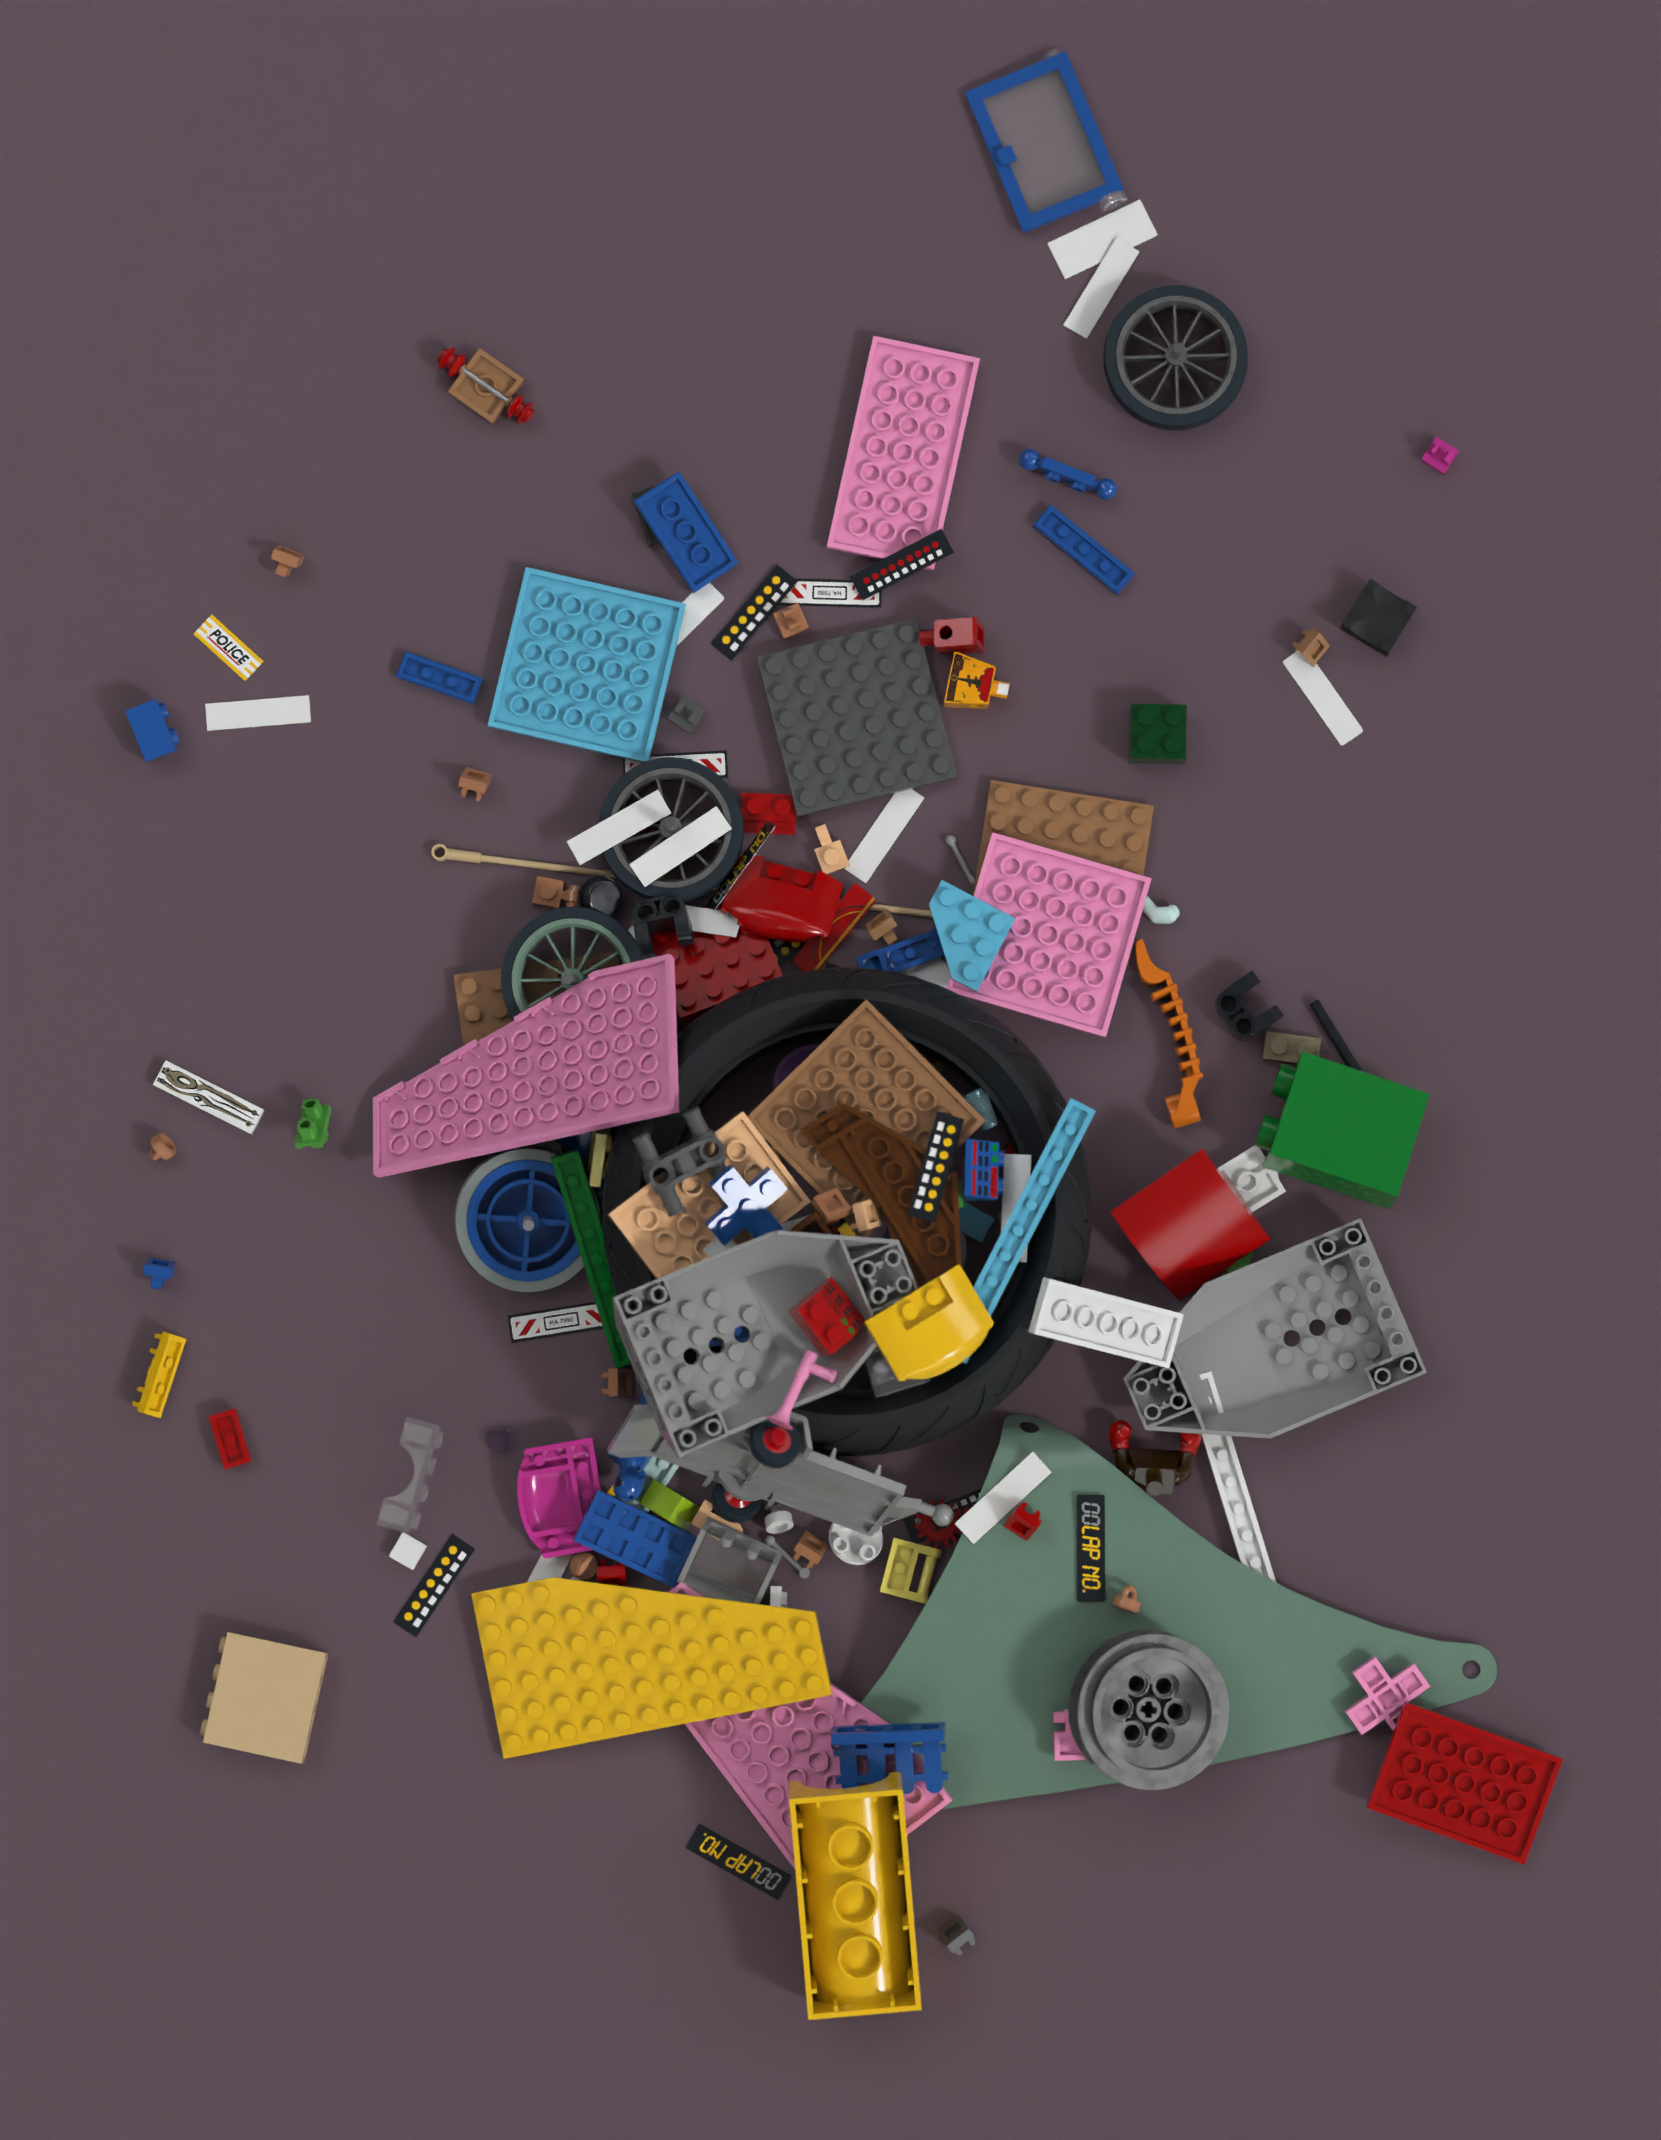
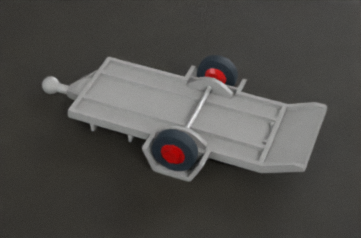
(779, 1466)

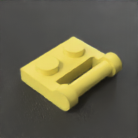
(901, 1569)

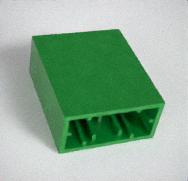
(1342, 1129)

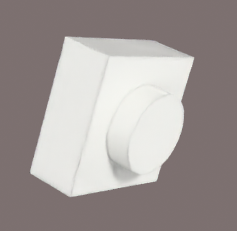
(777, 1597)

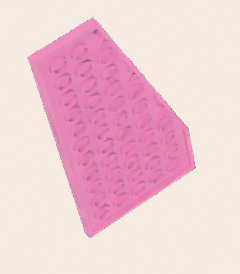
(554, 1072)
(793, 1743)

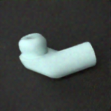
(1160, 915)

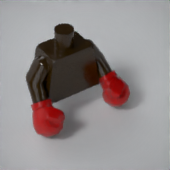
(1153, 1469)

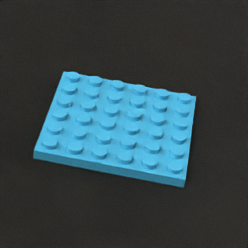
(587, 665)

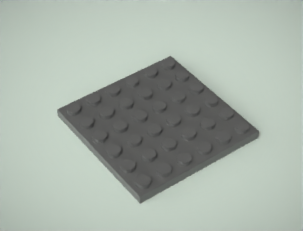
(856, 717)

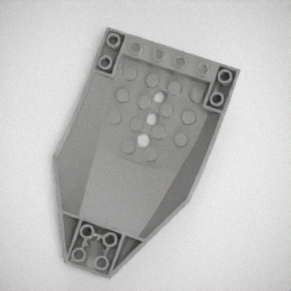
(751, 1289)
(1239, 1331)

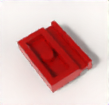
(774, 808)

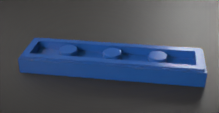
(1083, 550)

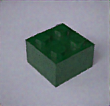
(1157, 734)

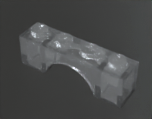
(401, 1510)

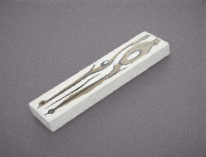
(209, 1097)

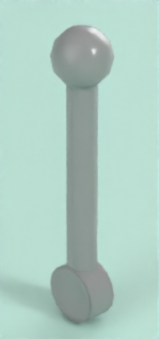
(950, 840)
(803, 1572)

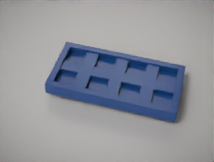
(634, 1538)

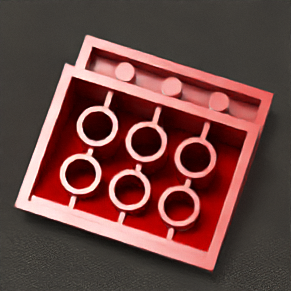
(1190, 1224)

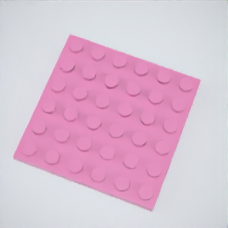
(1067, 933)

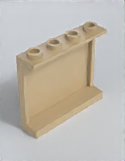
(264, 1697)

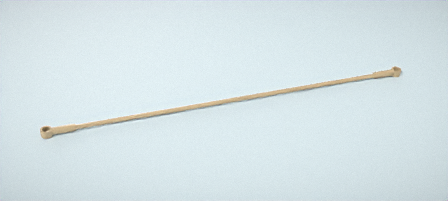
(477, 857)

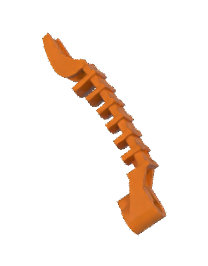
(1181, 1106)

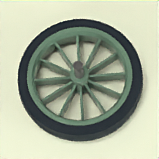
(542, 927)

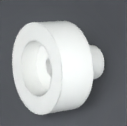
(778, 1520)

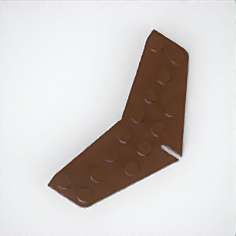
(887, 1172)

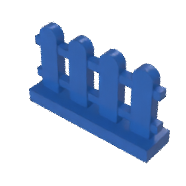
(902, 1735)

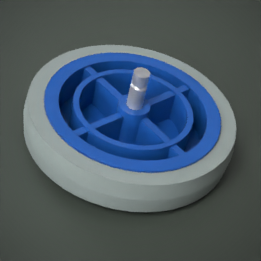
(516, 1221)

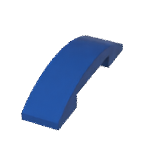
(903, 954)

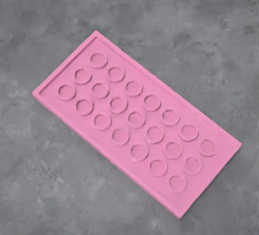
(902, 448)

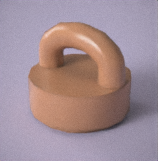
(161, 1147)
(583, 1566)
(1127, 1604)

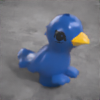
(630, 1478)

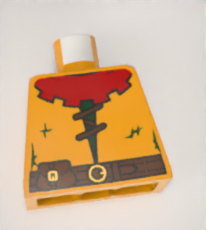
(972, 683)

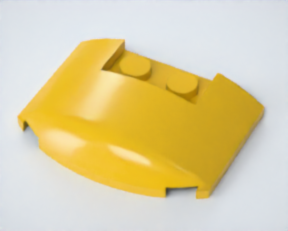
(931, 1327)

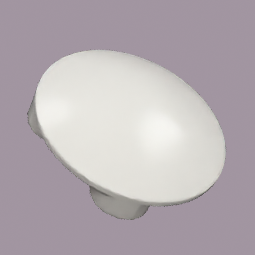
(854, 1546)

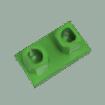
(313, 1124)

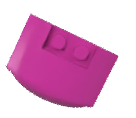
(555, 1493)

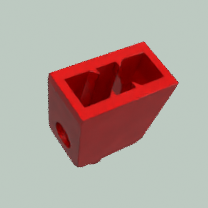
(965, 638)

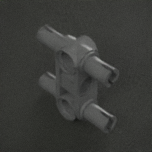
(681, 1161)

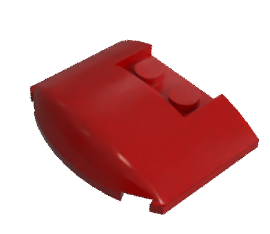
(783, 901)

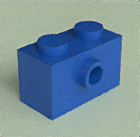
(152, 729)

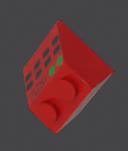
(827, 1317)

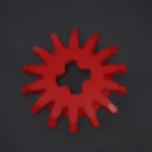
(944, 1534)

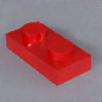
(230, 1438)

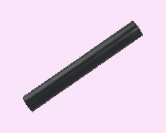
(1334, 1035)

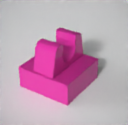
(1439, 456)

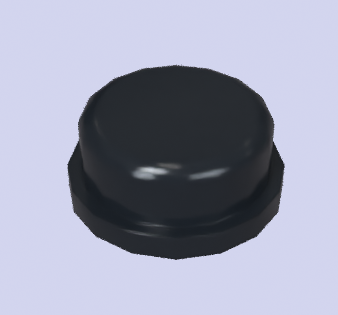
(600, 893)

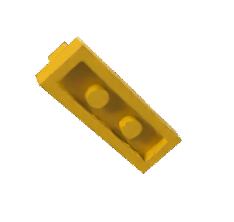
(160, 1374)

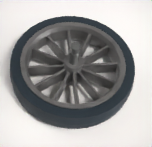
(1175, 357)
(714, 786)

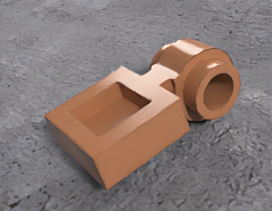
(551, 892)

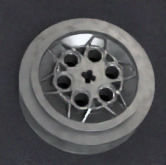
(1187, 1739)

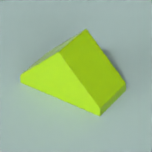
(669, 1504)

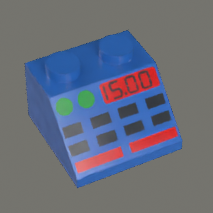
(981, 1170)

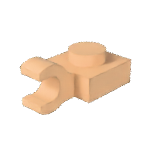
(830, 854)

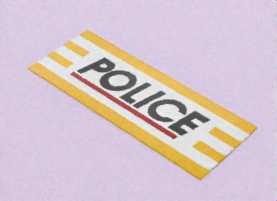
(228, 647)

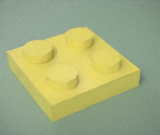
(597, 1158)

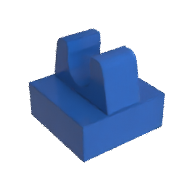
(159, 1271)

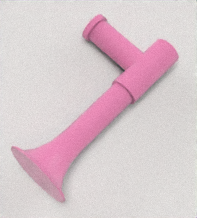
(806, 1367)

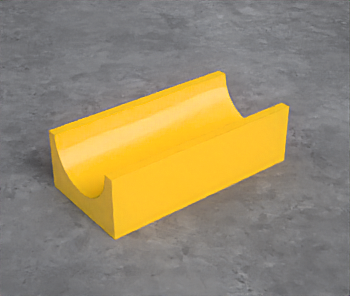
(855, 1899)

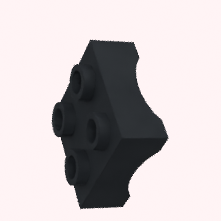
(1378, 617)

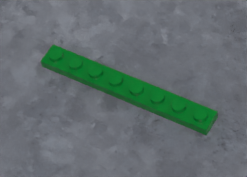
(590, 1244)

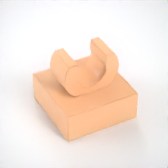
(866, 1215)

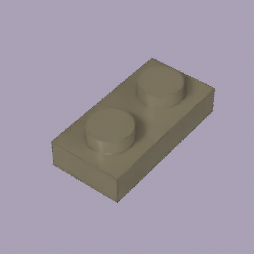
(1288, 1047)

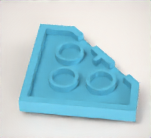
(968, 933)

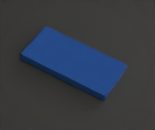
(685, 532)

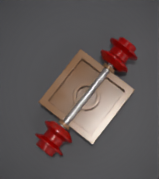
(485, 386)

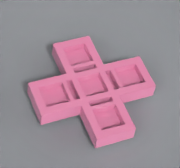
(1384, 1694)

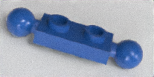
(1056, 471)

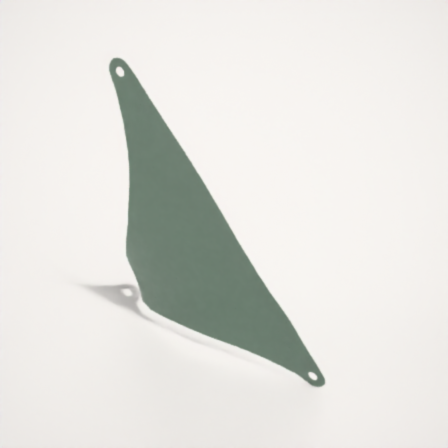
(1010, 1635)

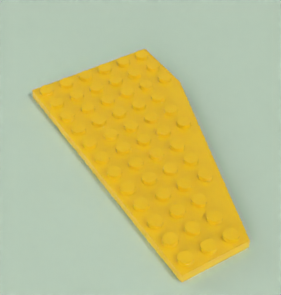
(618, 1660)

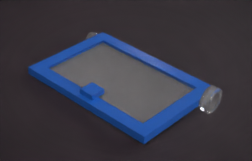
(1045, 142)

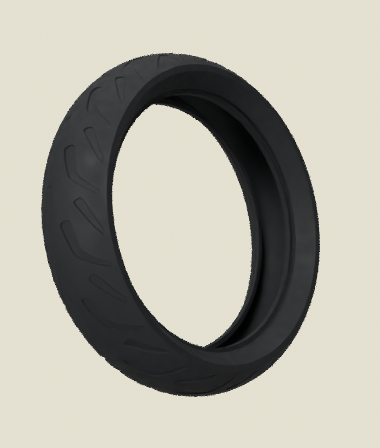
(983, 1054)

